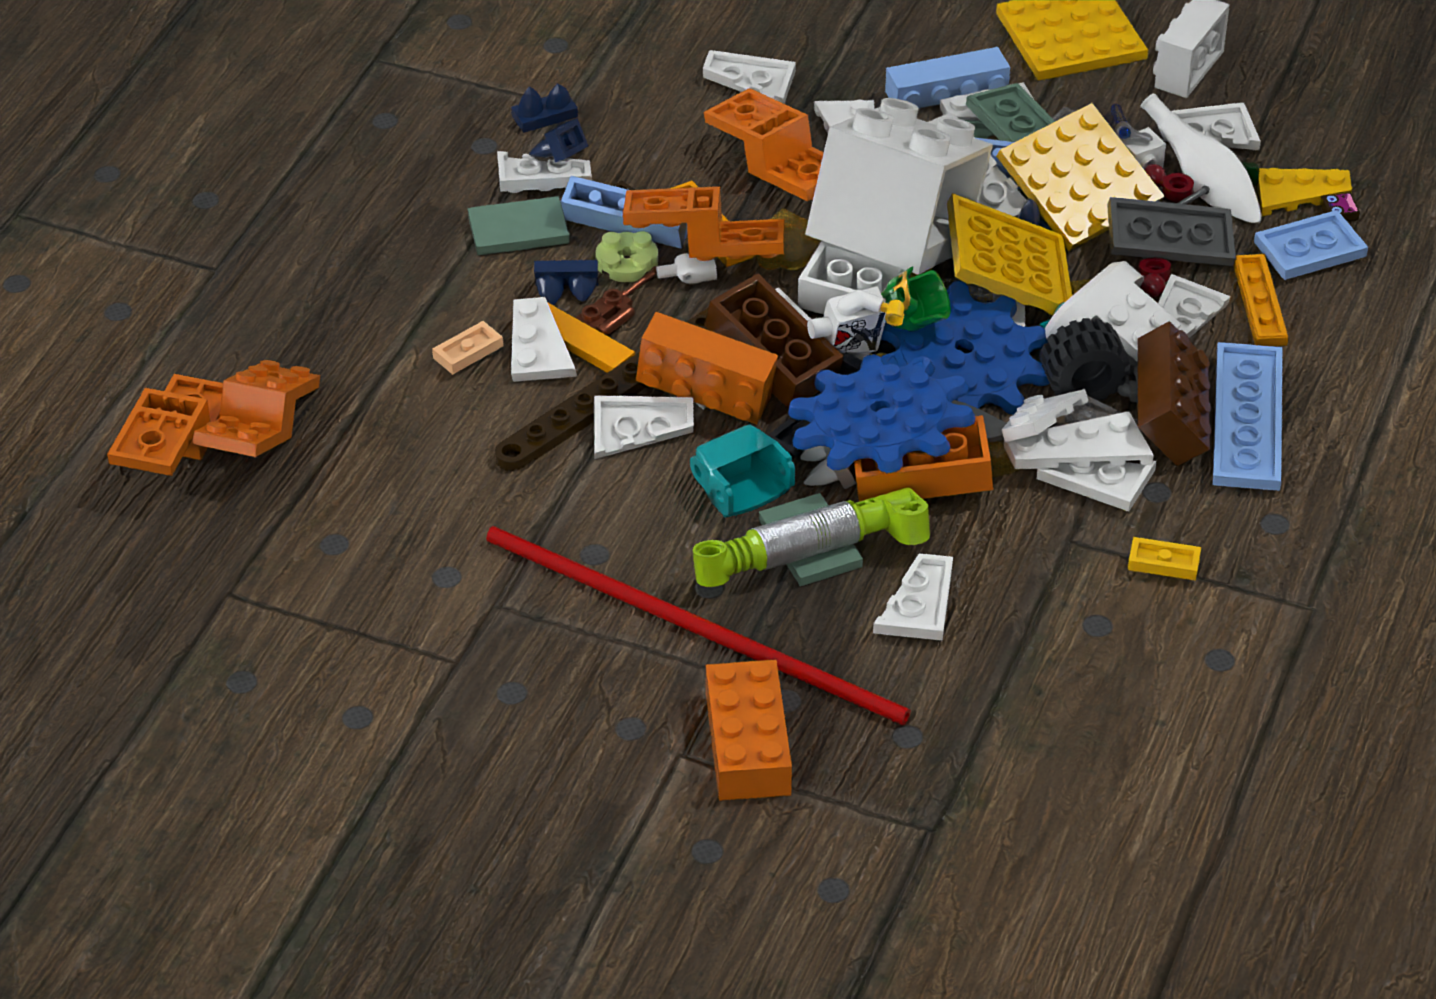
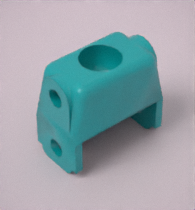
(743, 470)

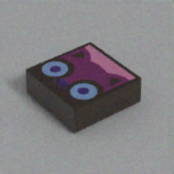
(1343, 203)

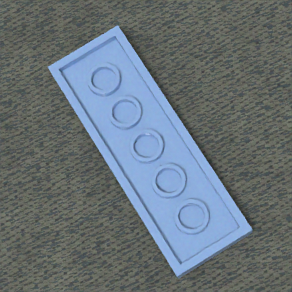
(1248, 416)

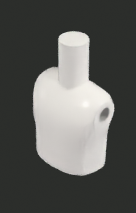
(689, 270)

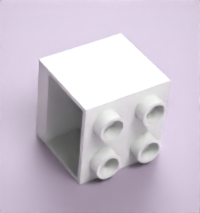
(890, 184)

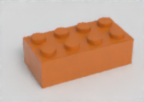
(706, 367)
(959, 471)
(748, 730)

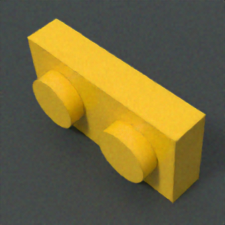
(1164, 558)

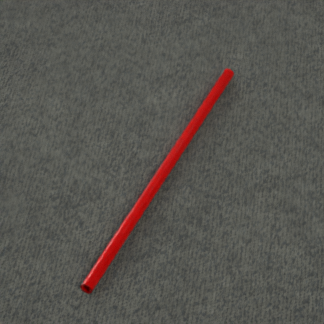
(699, 625)

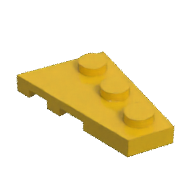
(1298, 186)

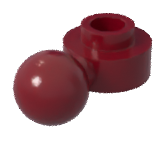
(1175, 185)
(1155, 273)

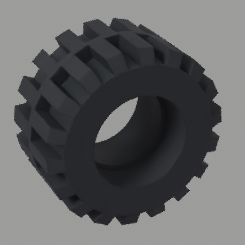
(1086, 358)

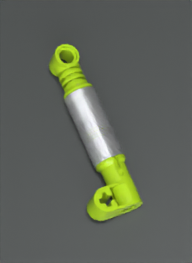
(800, 536)

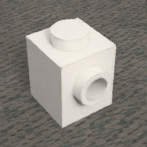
(1147, 151)

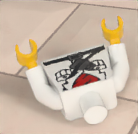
(857, 321)

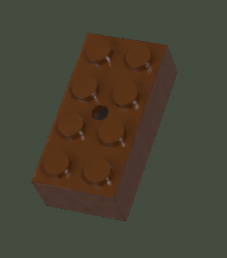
(765, 320)
(1173, 393)

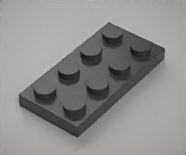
(1171, 231)

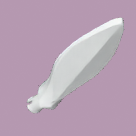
(1207, 164)

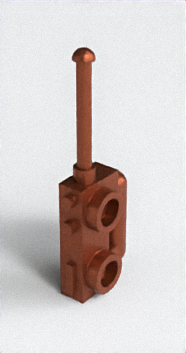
(613, 308)

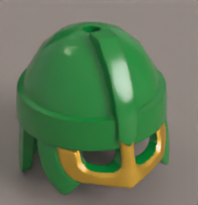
(922, 296)

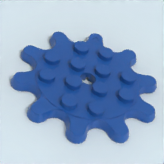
(998, 346)
(856, 424)

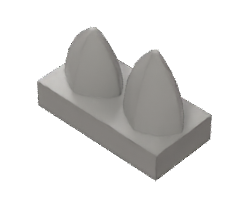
(822, 473)

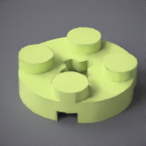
(615, 246)

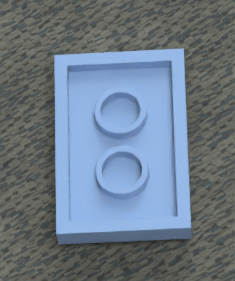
(1310, 244)

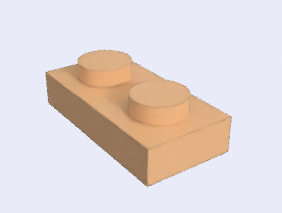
(467, 347)

